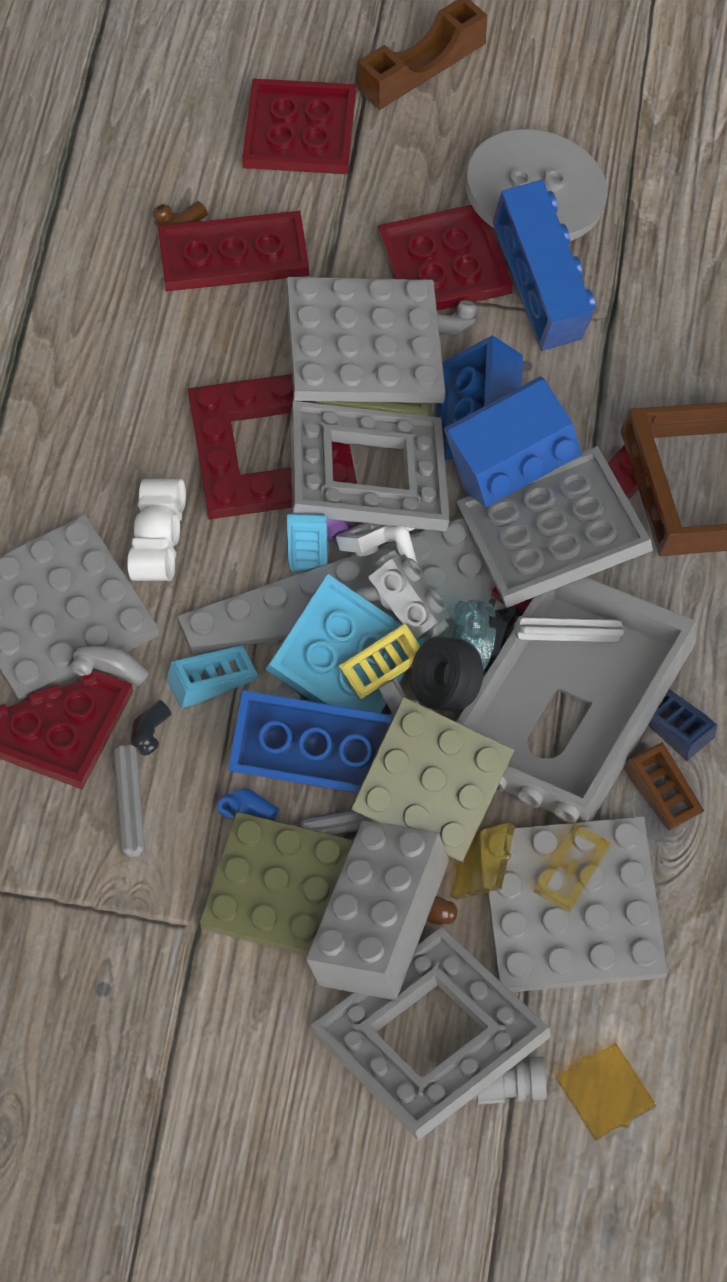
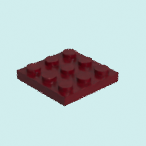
(299, 126)
(450, 249)

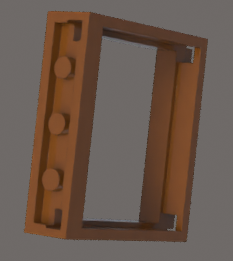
(638, 436)

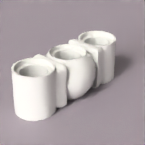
(156, 529)

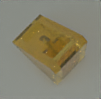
(600, 852)

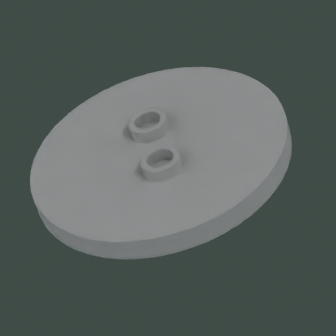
(534, 155)

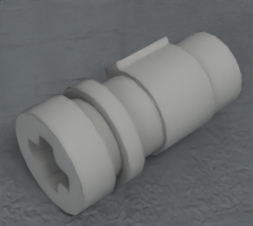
(520, 1081)

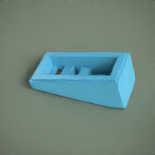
(307, 541)
(195, 690)

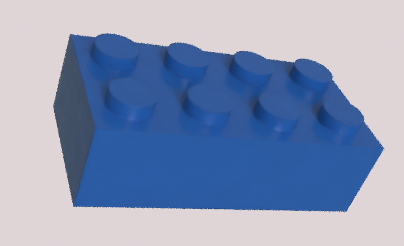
(543, 264)
(305, 741)

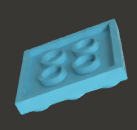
(326, 635)

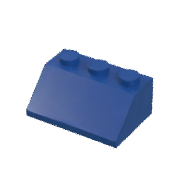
(477, 379)
(512, 442)

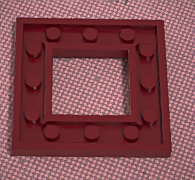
(224, 488)

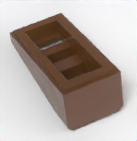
(667, 767)

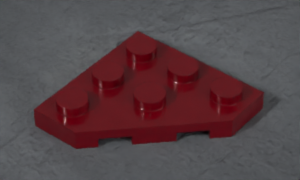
(64, 728)

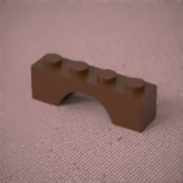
(454, 34)

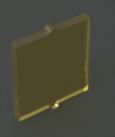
(484, 862)
(605, 1091)

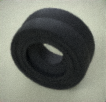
(464, 673)

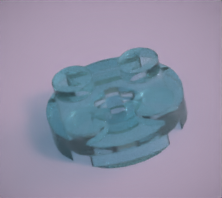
(472, 625)

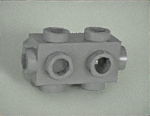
(404, 591)

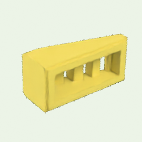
(408, 644)

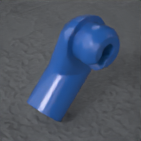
(248, 803)

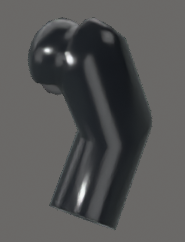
(144, 727)

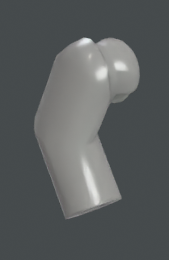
(459, 320)

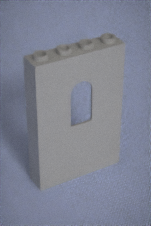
(618, 678)

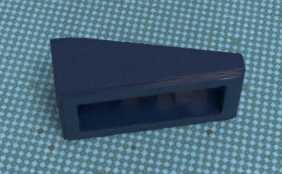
(684, 745)

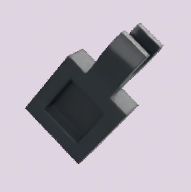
(502, 624)

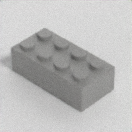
(378, 910)

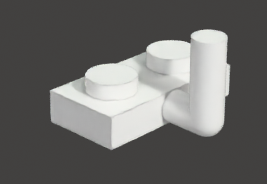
(367, 537)

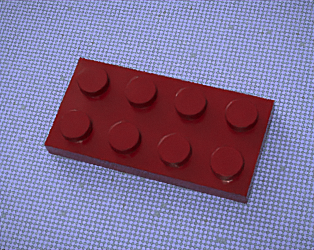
(233, 251)

